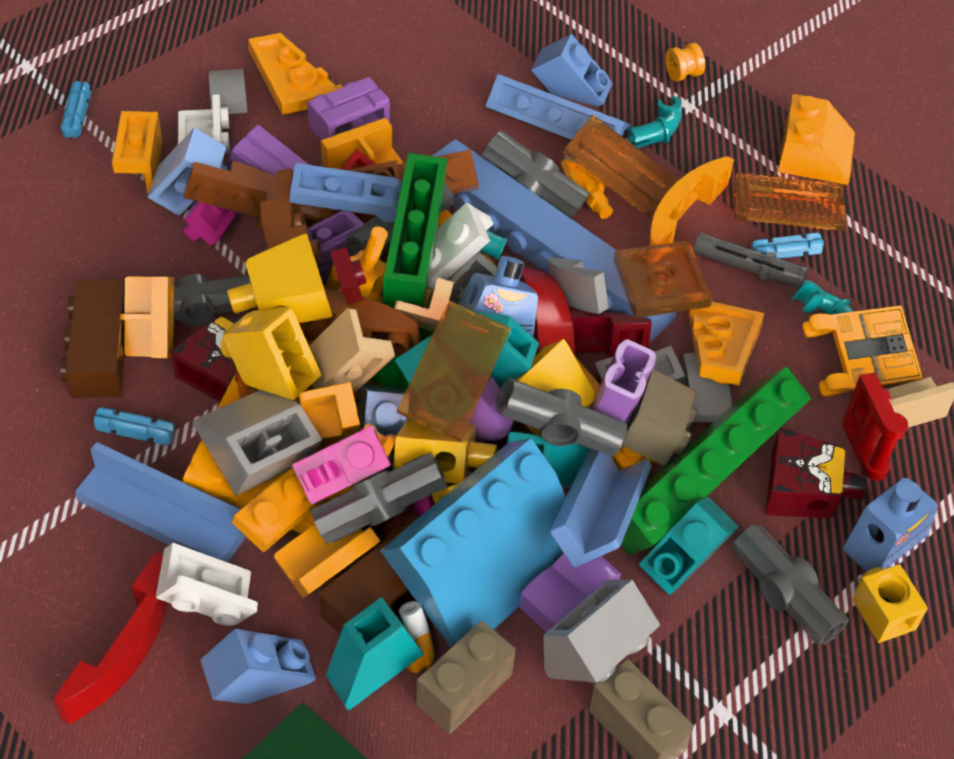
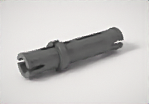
(752, 261)

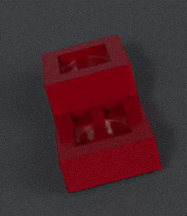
(607, 330)

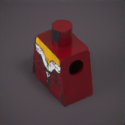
(201, 361)
(809, 477)

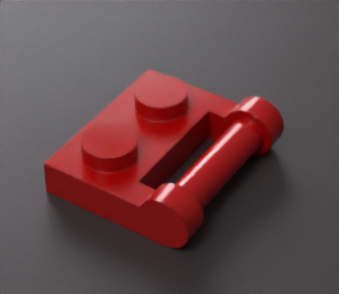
(865, 419)

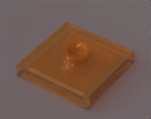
(662, 279)

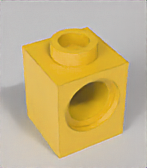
(885, 618)

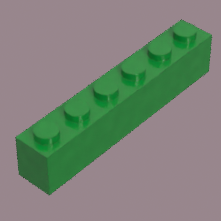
(713, 457)

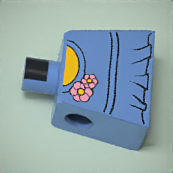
(503, 294)
(902, 515)

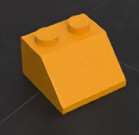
(816, 141)

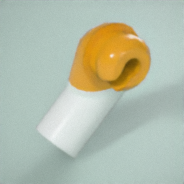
(417, 626)

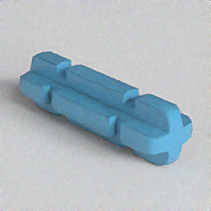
(75, 109)
(791, 245)
(134, 426)

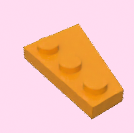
(288, 73)
(724, 340)

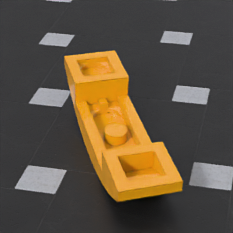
(701, 183)

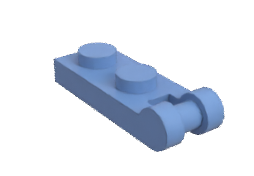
(345, 190)

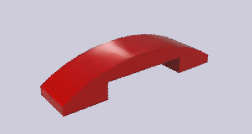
(552, 314)
(91, 685)

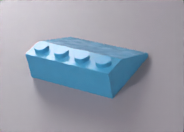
(482, 542)

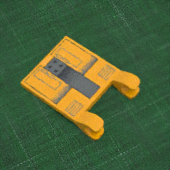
(867, 344)

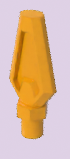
(596, 199)

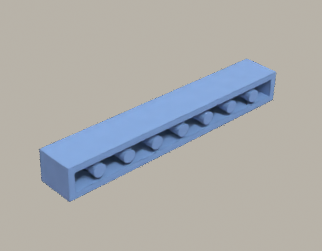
(542, 231)

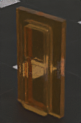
(620, 165)
(789, 201)
(454, 370)

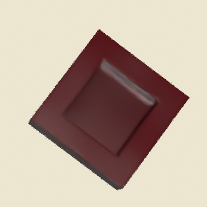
(349, 275)

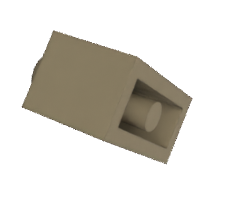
(661, 419)
(465, 677)
(640, 715)

